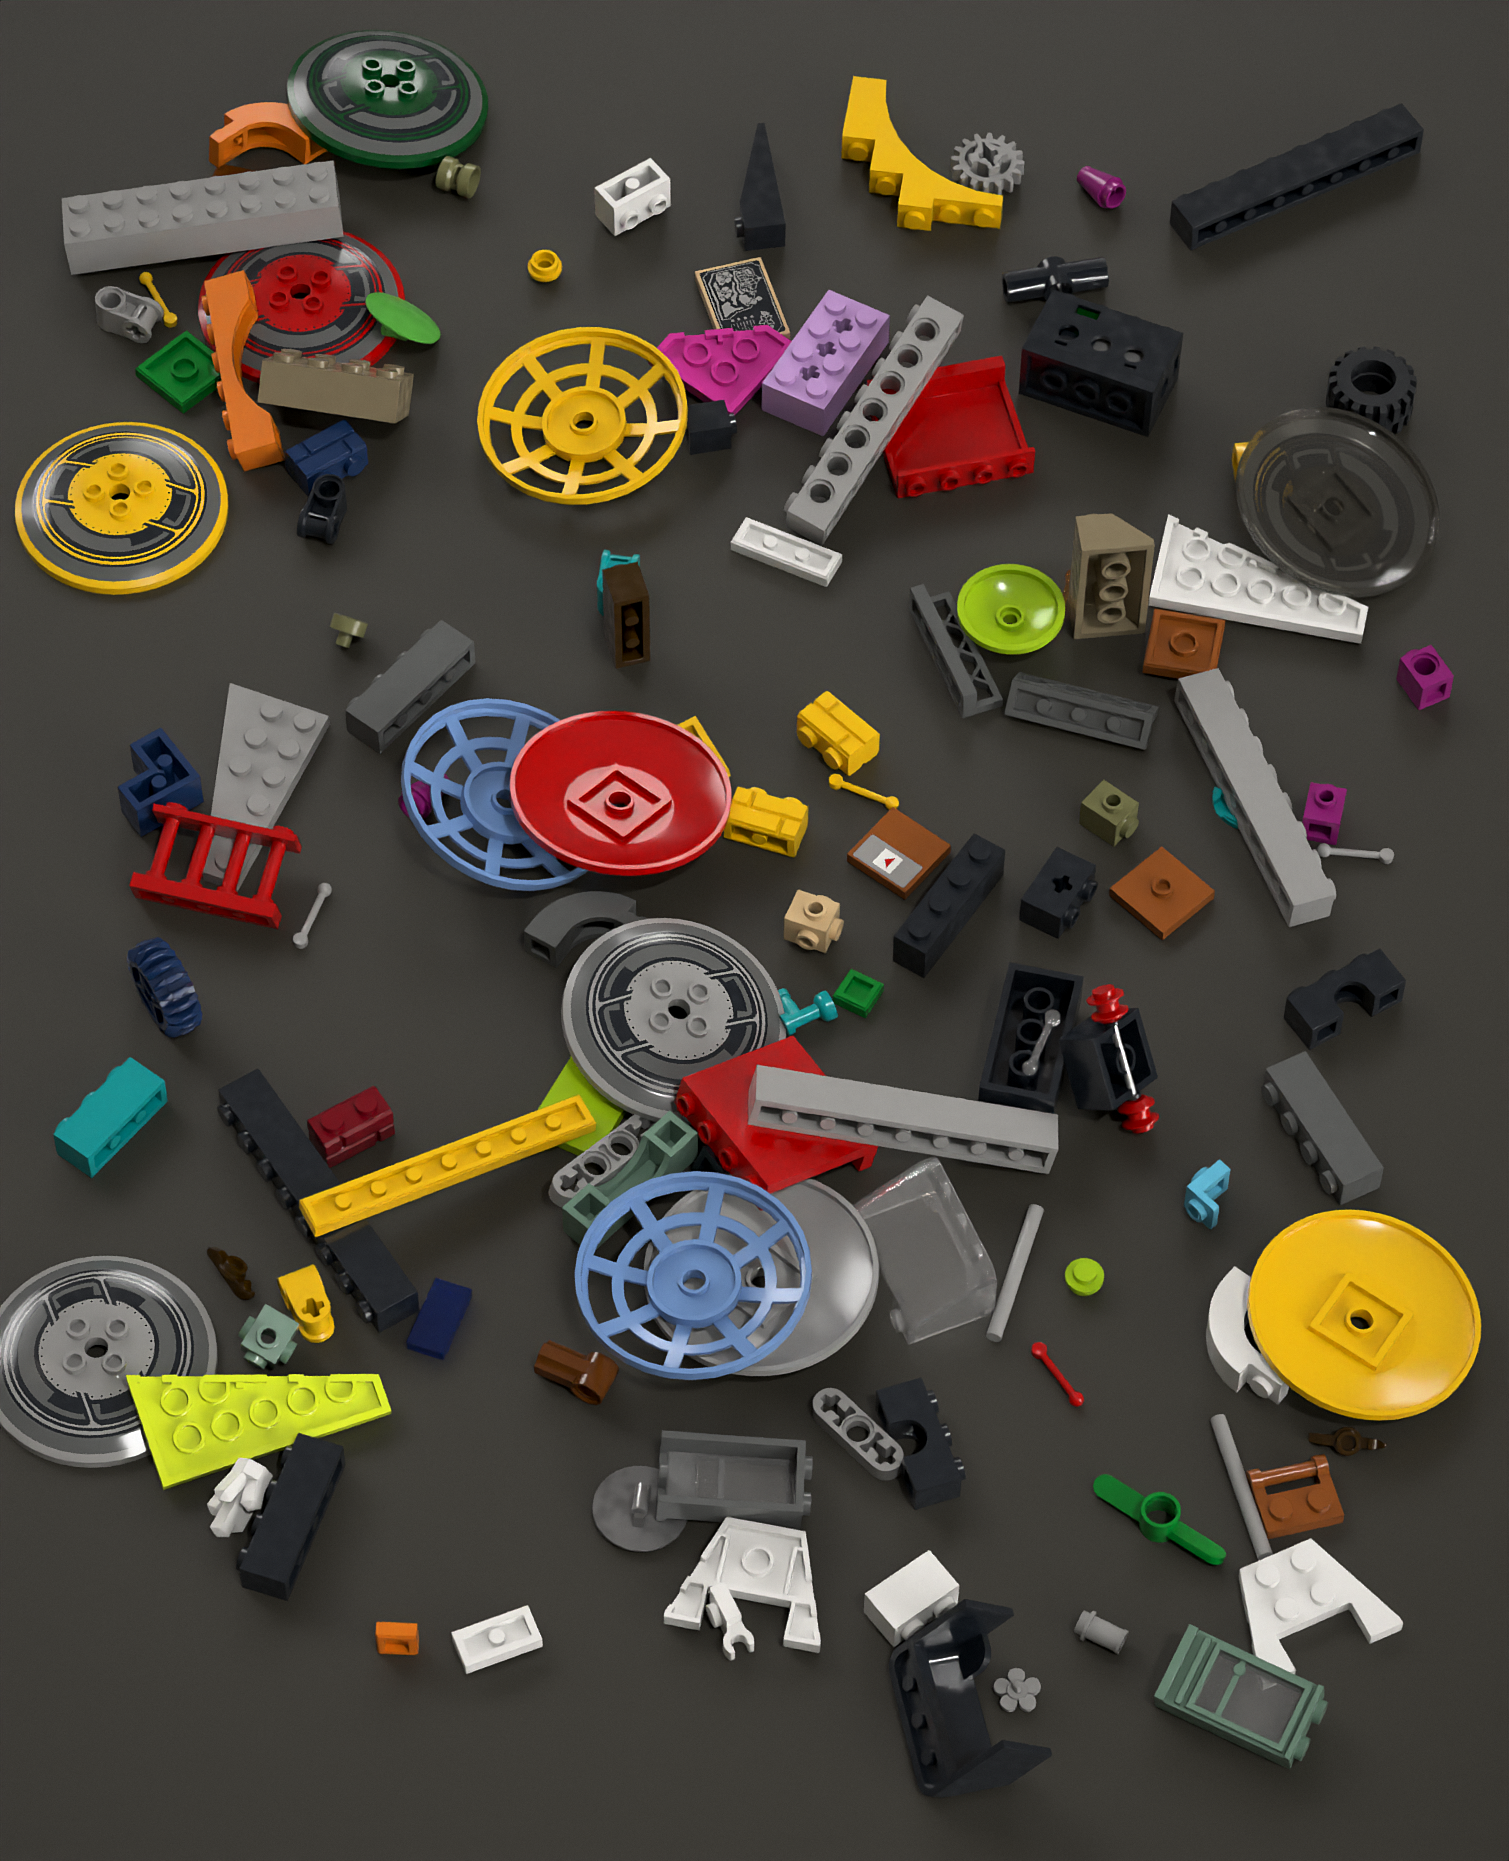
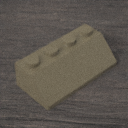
(1109, 577)

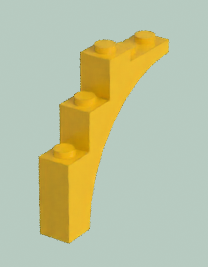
(897, 172)

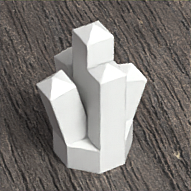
(238, 1496)

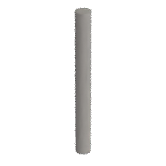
(1014, 1273)
(1241, 1486)

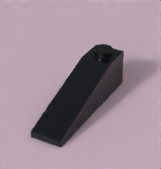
(761, 210)

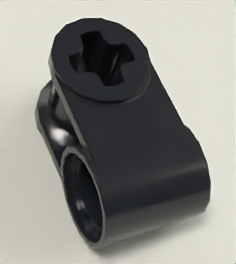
(321, 514)

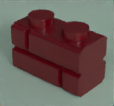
(351, 1126)

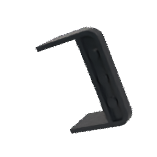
(942, 1707)

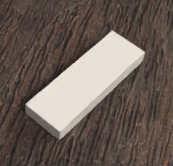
(786, 552)

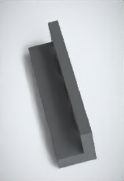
(949, 657)
(1081, 710)

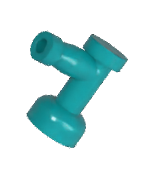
(793, 1017)

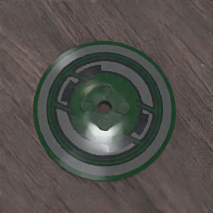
(346, 108)

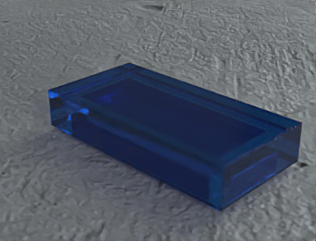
(439, 1318)

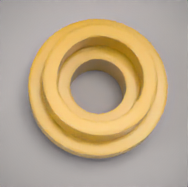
(544, 266)

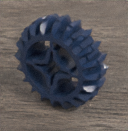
(164, 987)

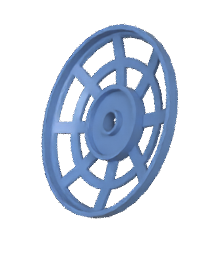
(480, 793)
(688, 1260)

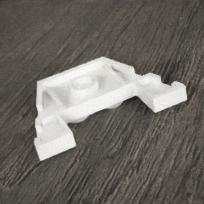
(759, 1566)
(1301, 1590)

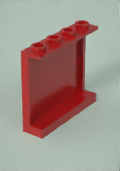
(958, 432)
(768, 1157)

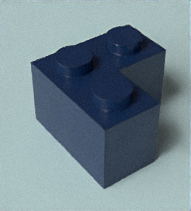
(161, 778)

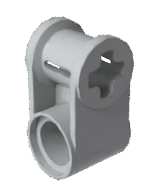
(126, 313)

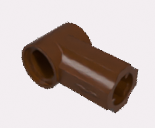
(585, 1375)

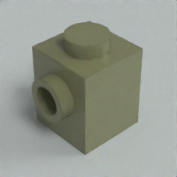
(1109, 813)

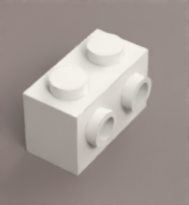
(632, 197)
(911, 1598)

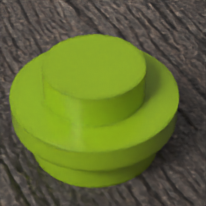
(1084, 1276)

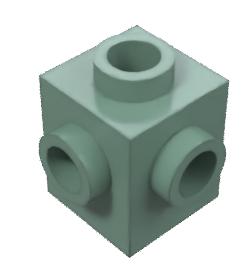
(272, 1324)

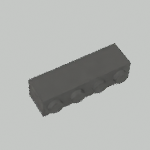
(410, 686)
(1322, 1128)

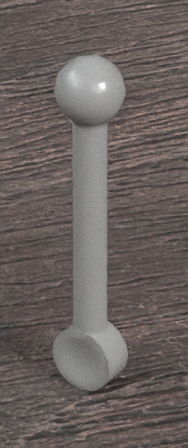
(1385, 855)
(300, 939)

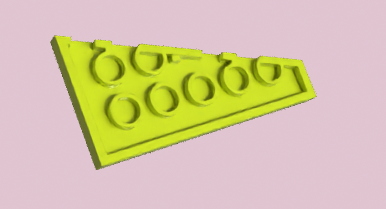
(213, 1420)

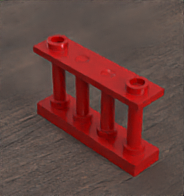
(224, 900)

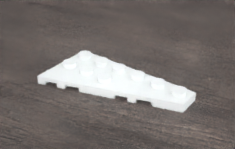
(1236, 585)

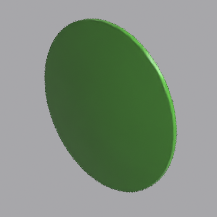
(402, 319)

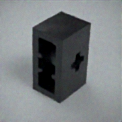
(1058, 893)

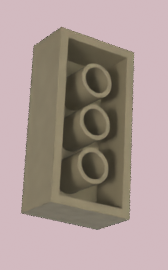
(336, 387)

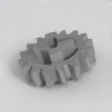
(987, 164)

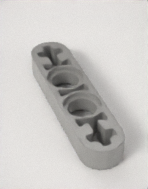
(601, 1154)

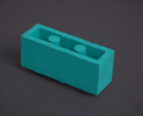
(110, 1116)

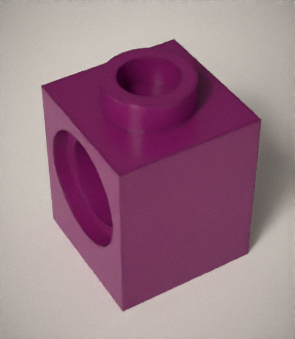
(1424, 677)

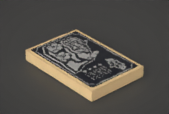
(740, 297)

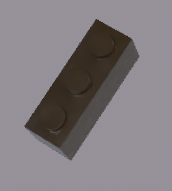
(626, 614)

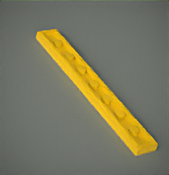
(447, 1165)

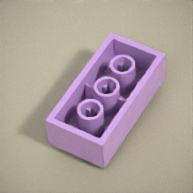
(825, 362)

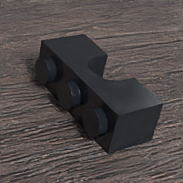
(1367, 981)
(910, 1413)

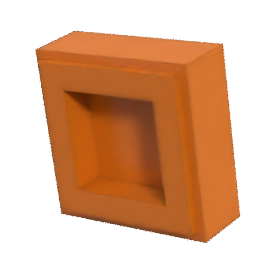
(397, 1638)

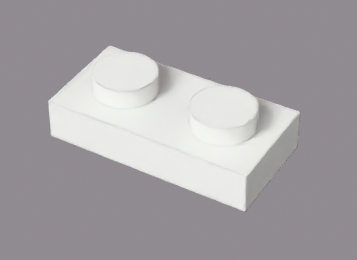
(497, 1639)

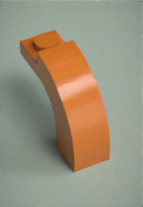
(260, 126)

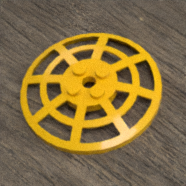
(580, 404)

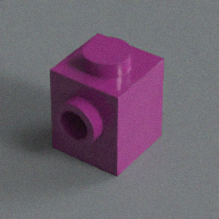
(1324, 812)

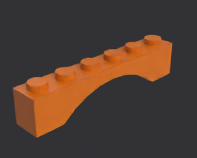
(233, 313)

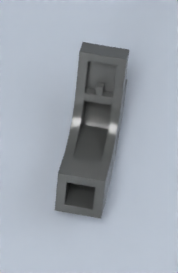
(575, 920)

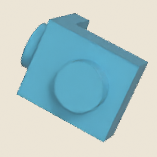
(1203, 1190)

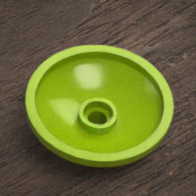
(1011, 596)

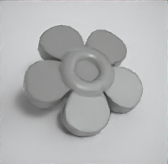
(1017, 1690)

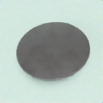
(627, 1511)

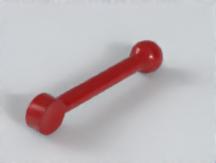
(1039, 1351)

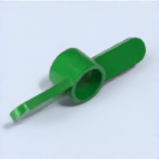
(1139, 1506)

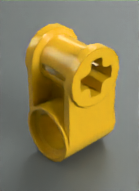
(308, 1303)

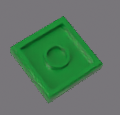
(181, 372)

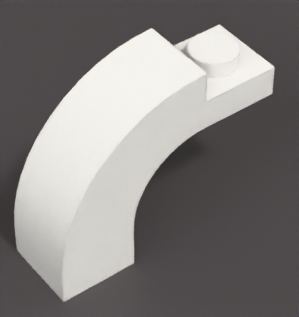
(1228, 1346)

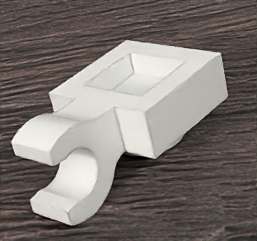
(725, 1613)

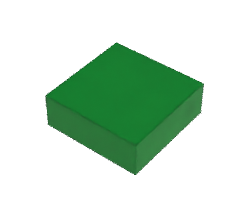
(858, 993)

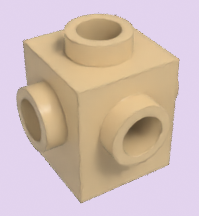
(812, 921)

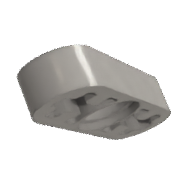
(860, 1451)

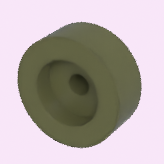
(347, 628)

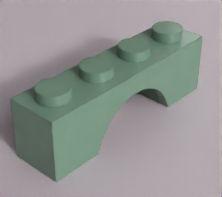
(662, 1151)

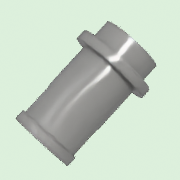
(1100, 1631)

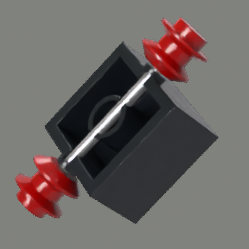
(1111, 1060)

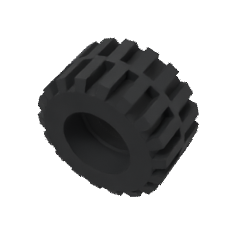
(1378, 373)

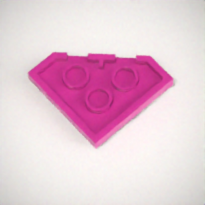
(725, 362)

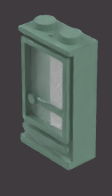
(1241, 1697)

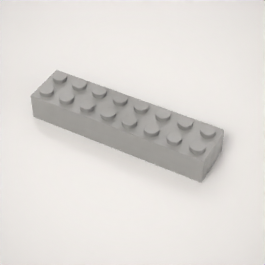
(202, 217)

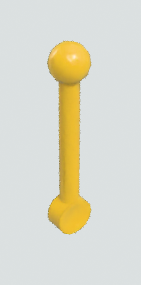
(169, 319)
(836, 782)

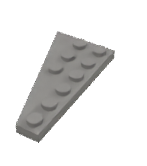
(259, 765)

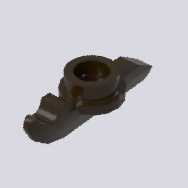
(233, 1271)
(1346, 1441)

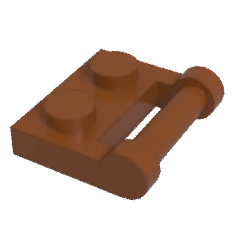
(1297, 1508)

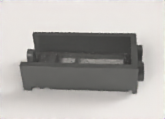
(733, 1477)

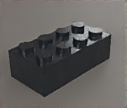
(1016, 1030)

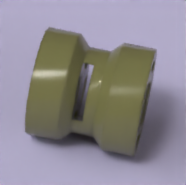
(458, 177)

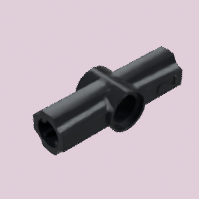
(1056, 275)

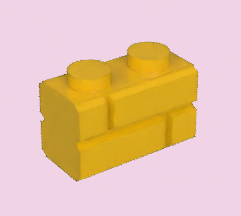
(837, 734)
(767, 821)

